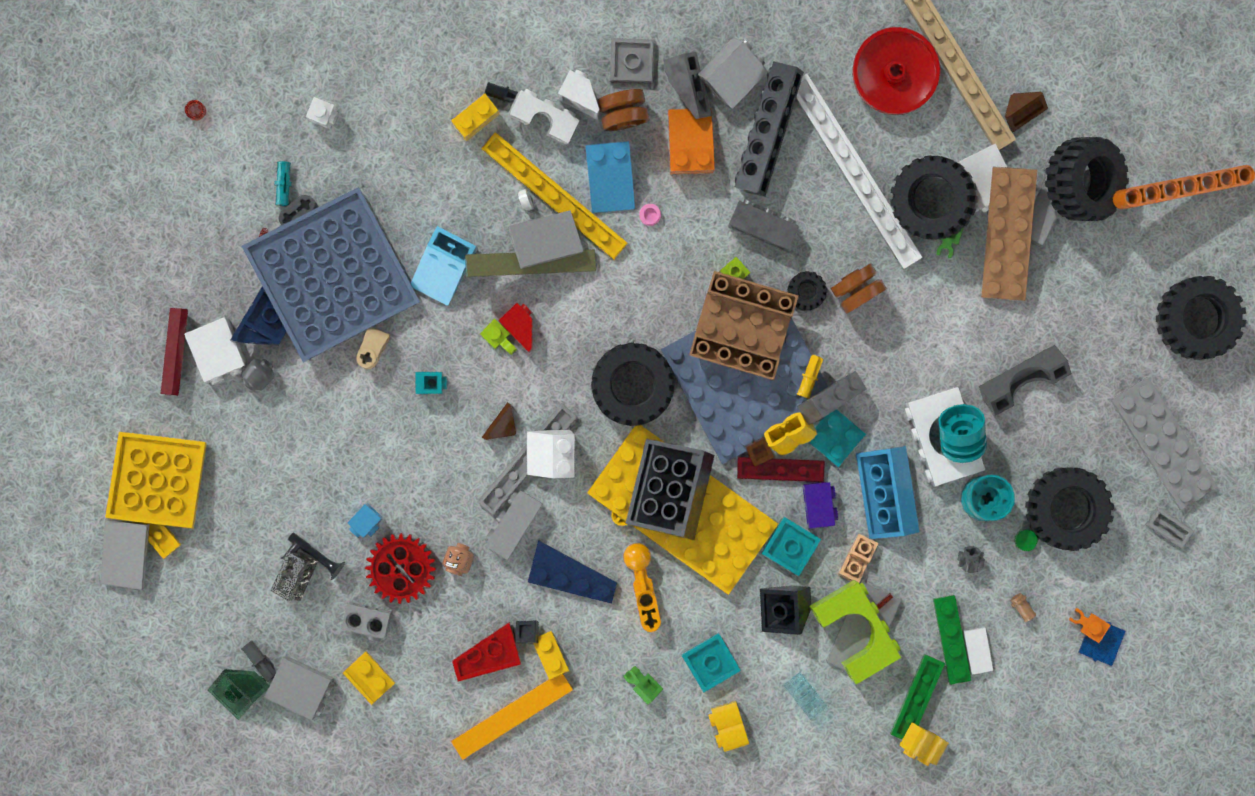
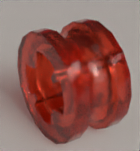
(201, 107)

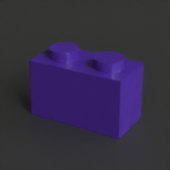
(819, 504)

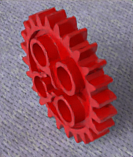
(386, 582)

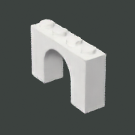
(922, 415)

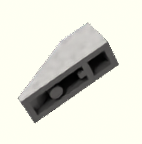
(684, 78)

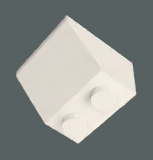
(579, 94)
(550, 453)

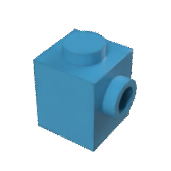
(365, 521)

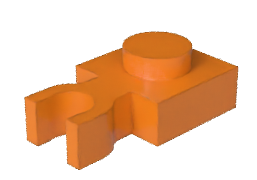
(1092, 626)

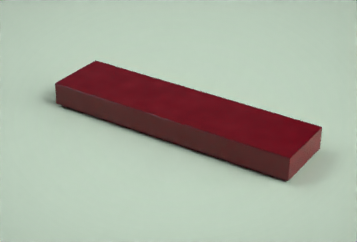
(174, 351)
(782, 470)

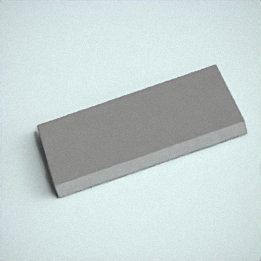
(856, 631)

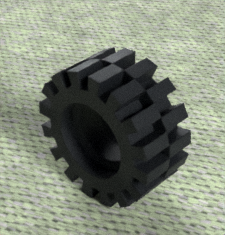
(816, 281)

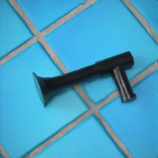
(299, 543)

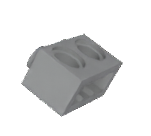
(367, 615)

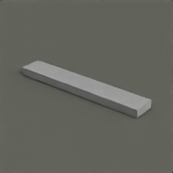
(516, 471)

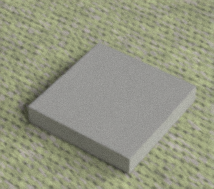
(632, 60)

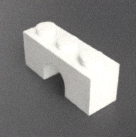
(561, 122)

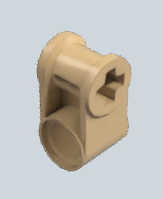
(372, 344)

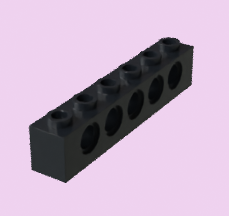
(778, 121)

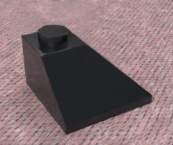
(785, 609)

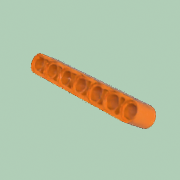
(1175, 187)

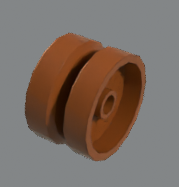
(623, 110)
(858, 288)

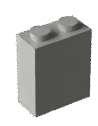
(733, 72)
(300, 688)

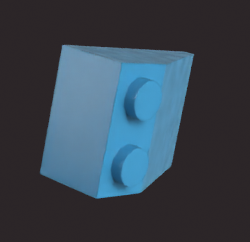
(610, 177)

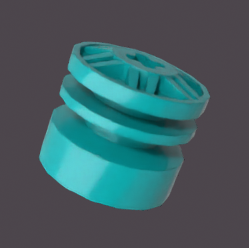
(962, 433)
(996, 489)

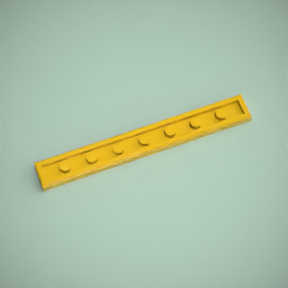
(554, 195)

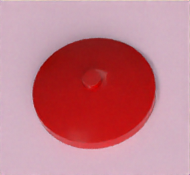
(896, 71)

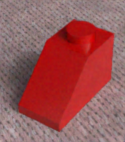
(519, 324)

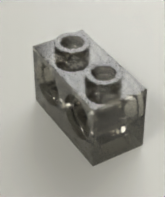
(294, 576)

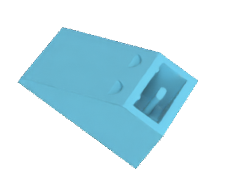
(442, 266)

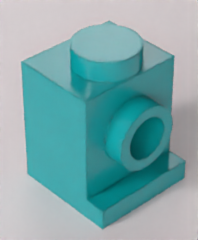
(422, 380)

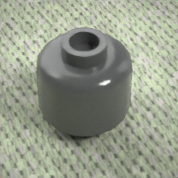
(257, 374)

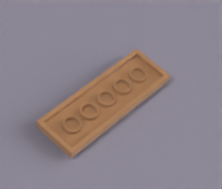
(1009, 233)

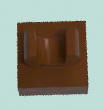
(759, 451)

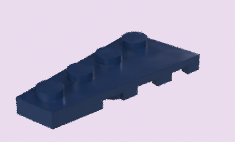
(563, 573)

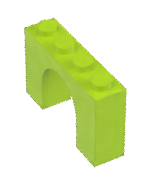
(880, 649)

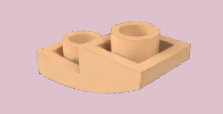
(858, 558)

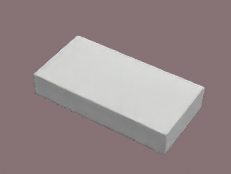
(978, 650)

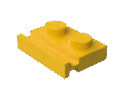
(369, 677)

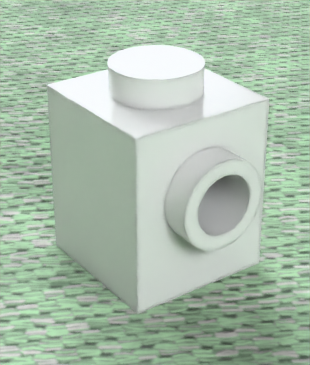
(322, 113)

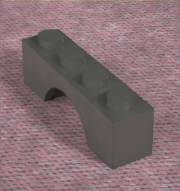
(1045, 366)

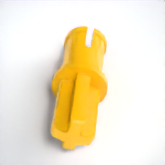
(810, 376)

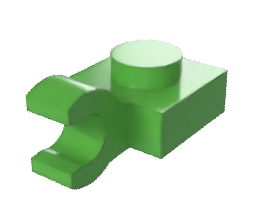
(645, 686)

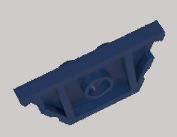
(260, 323)

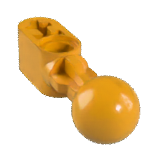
(637, 559)

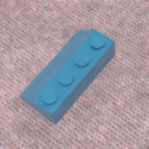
(887, 493)

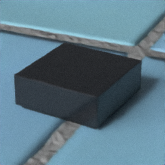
(526, 632)

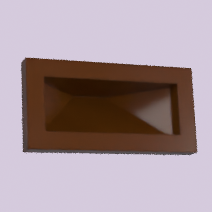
(1024, 108)
(502, 425)

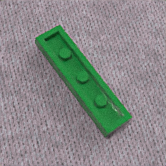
(951, 639)
(918, 695)

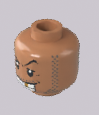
(458, 559)

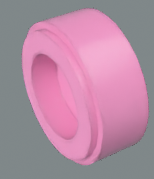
(650, 214)

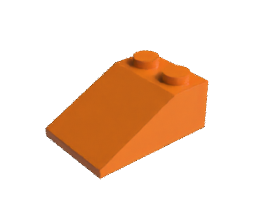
(690, 143)

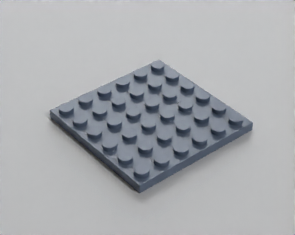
(330, 274)
(736, 404)

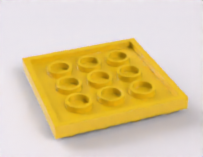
(156, 480)

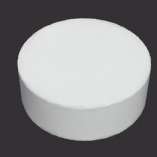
(525, 200)

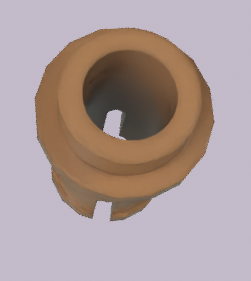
(1022, 606)

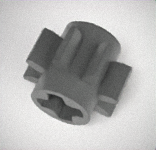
(971, 559)

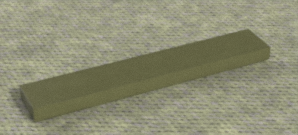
(507, 264)

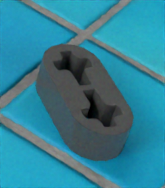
(294, 206)

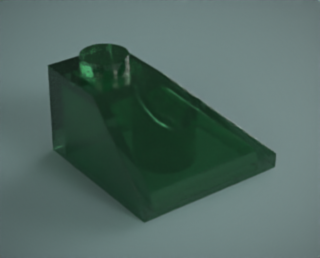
(238, 690)

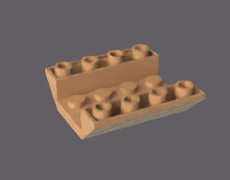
(743, 325)

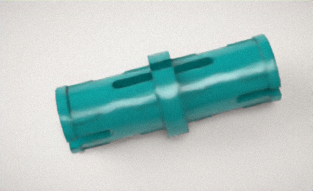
(283, 183)

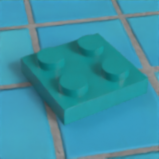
(836, 437)
(791, 546)
(711, 662)

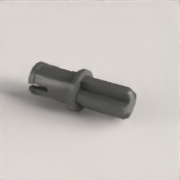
(259, 661)

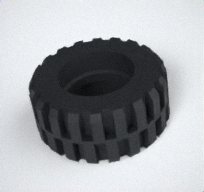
(1066, 178)
(905, 189)
(1227, 308)
(632, 354)
(1098, 508)

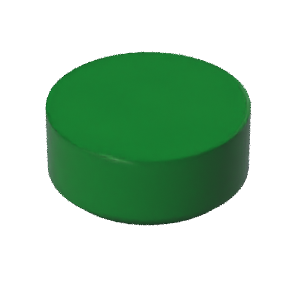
(1025, 540)

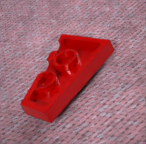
(489, 655)

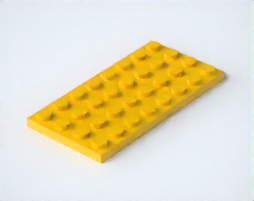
(728, 526)

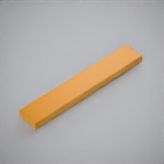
(511, 715)

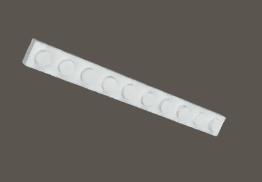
(856, 173)

